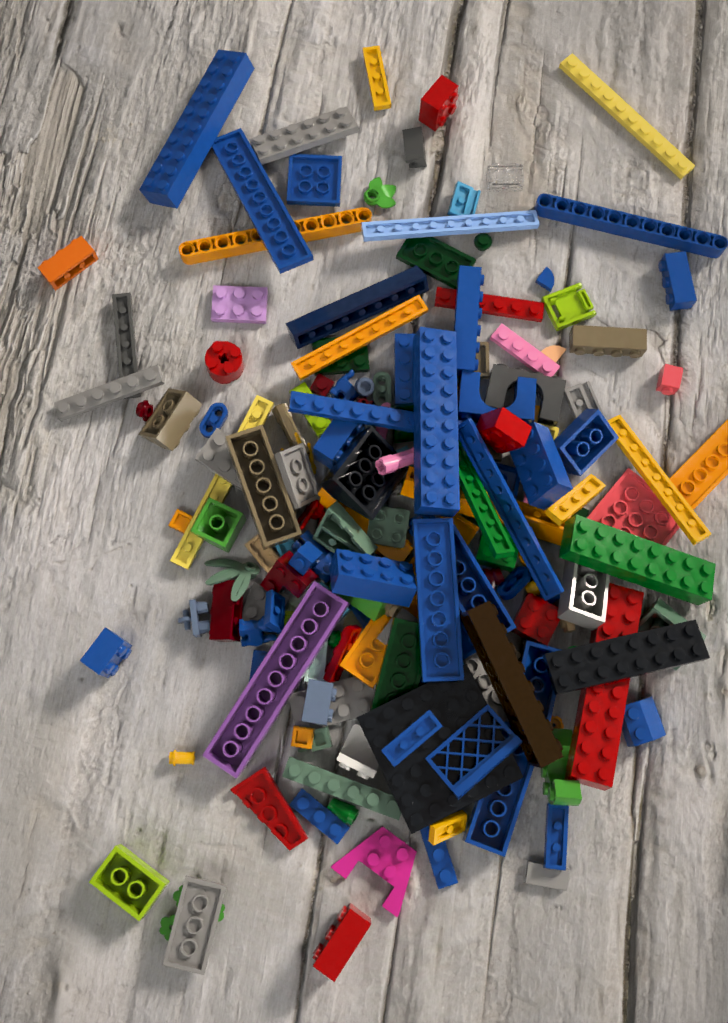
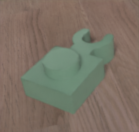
(320, 740)

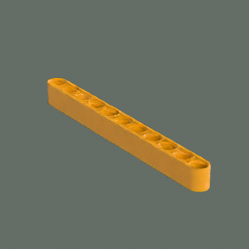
(251, 245)

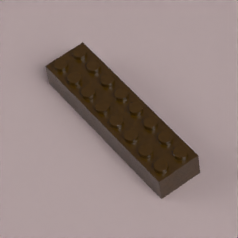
(511, 684)

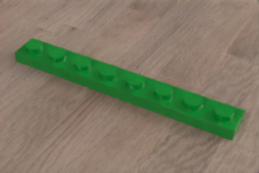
(483, 509)

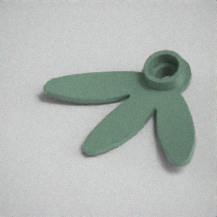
(244, 572)

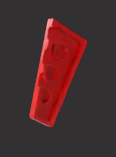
(267, 802)

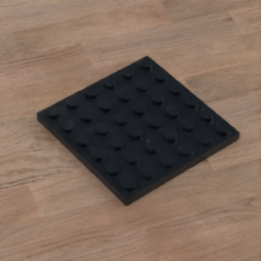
(413, 782)

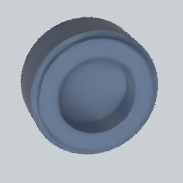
(364, 386)

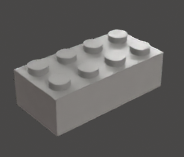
(583, 596)

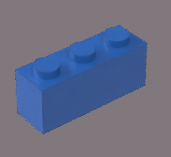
(677, 281)

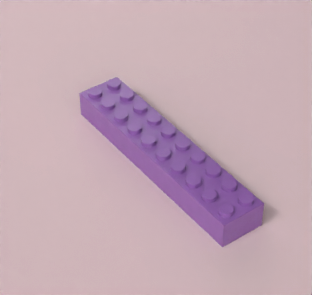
(276, 679)

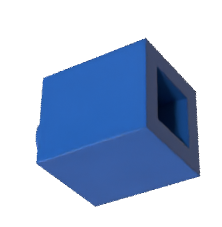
(305, 558)

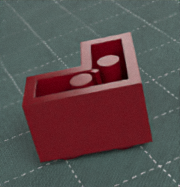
(285, 576)

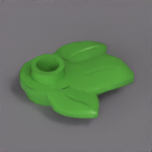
(382, 193)

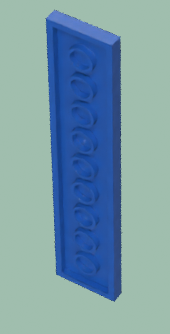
(261, 201)

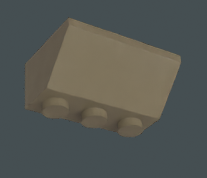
(171, 419)

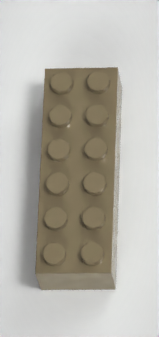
(263, 487)

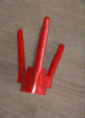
(313, 511)

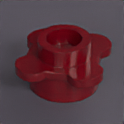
(144, 410)

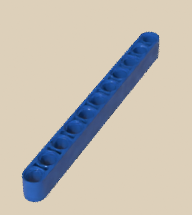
(637, 231)

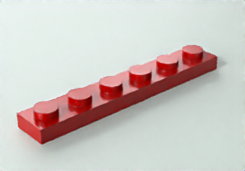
(495, 305)

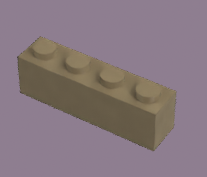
(607, 341)

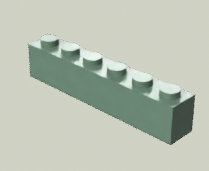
(342, 787)

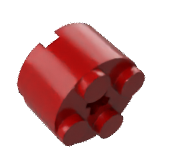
(226, 353)

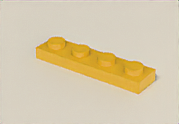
(376, 78)
(575, 499)

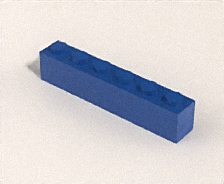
(466, 317)

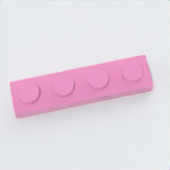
(524, 351)

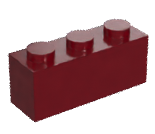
(225, 614)

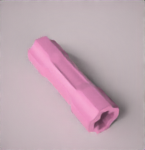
(394, 462)

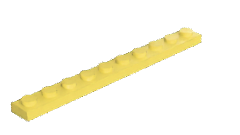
(626, 116)
(218, 488)

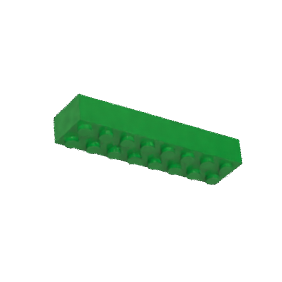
(637, 560)

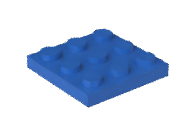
(314, 180)

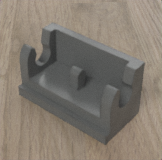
(414, 147)

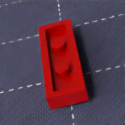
(348, 638)

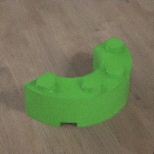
(555, 786)

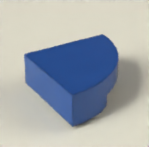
(546, 279)

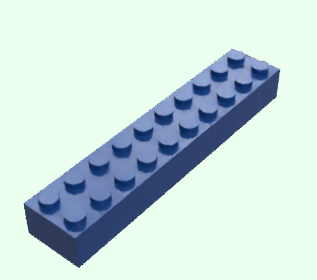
(197, 129)
(435, 423)

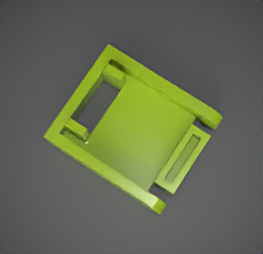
(570, 305)

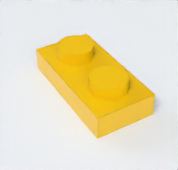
(447, 827)

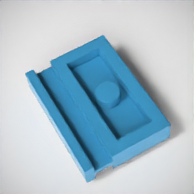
(463, 200)

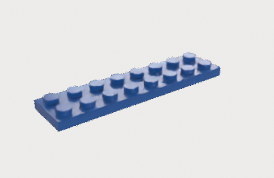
(437, 600)

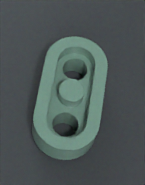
(382, 391)

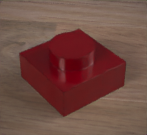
(322, 385)

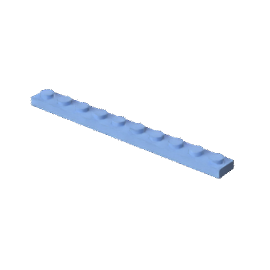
(449, 225)

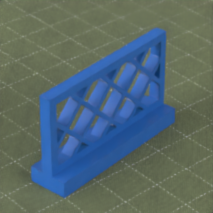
(483, 767)

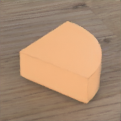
(554, 352)

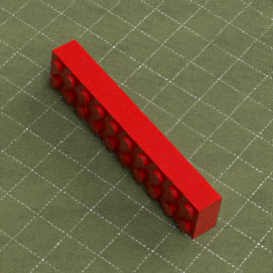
(602, 707)

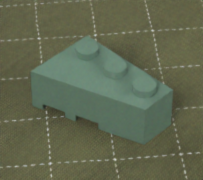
(342, 532)

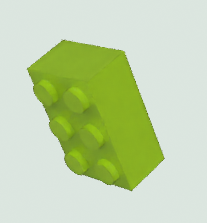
(129, 882)

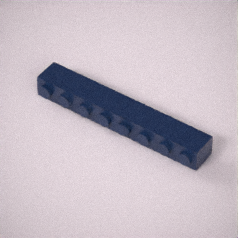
(357, 307)

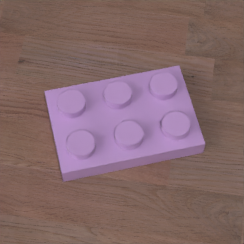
(239, 304)

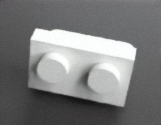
(358, 754)

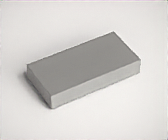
(546, 877)

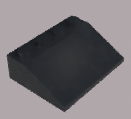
(356, 479)

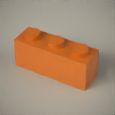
(68, 263)

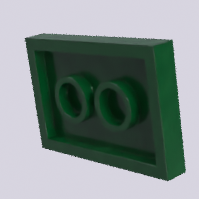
(356, 361)

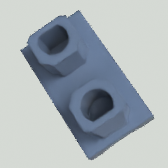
(198, 627)

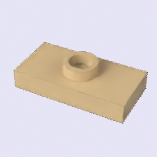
(266, 557)

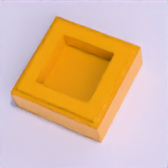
(180, 521)
(302, 737)

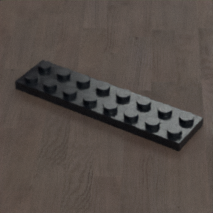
(625, 657)

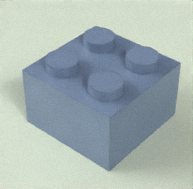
(318, 702)

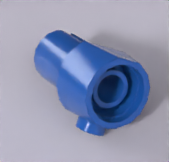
(321, 567)

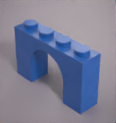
(472, 406)

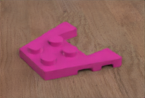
(386, 857)

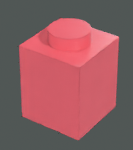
(669, 379)

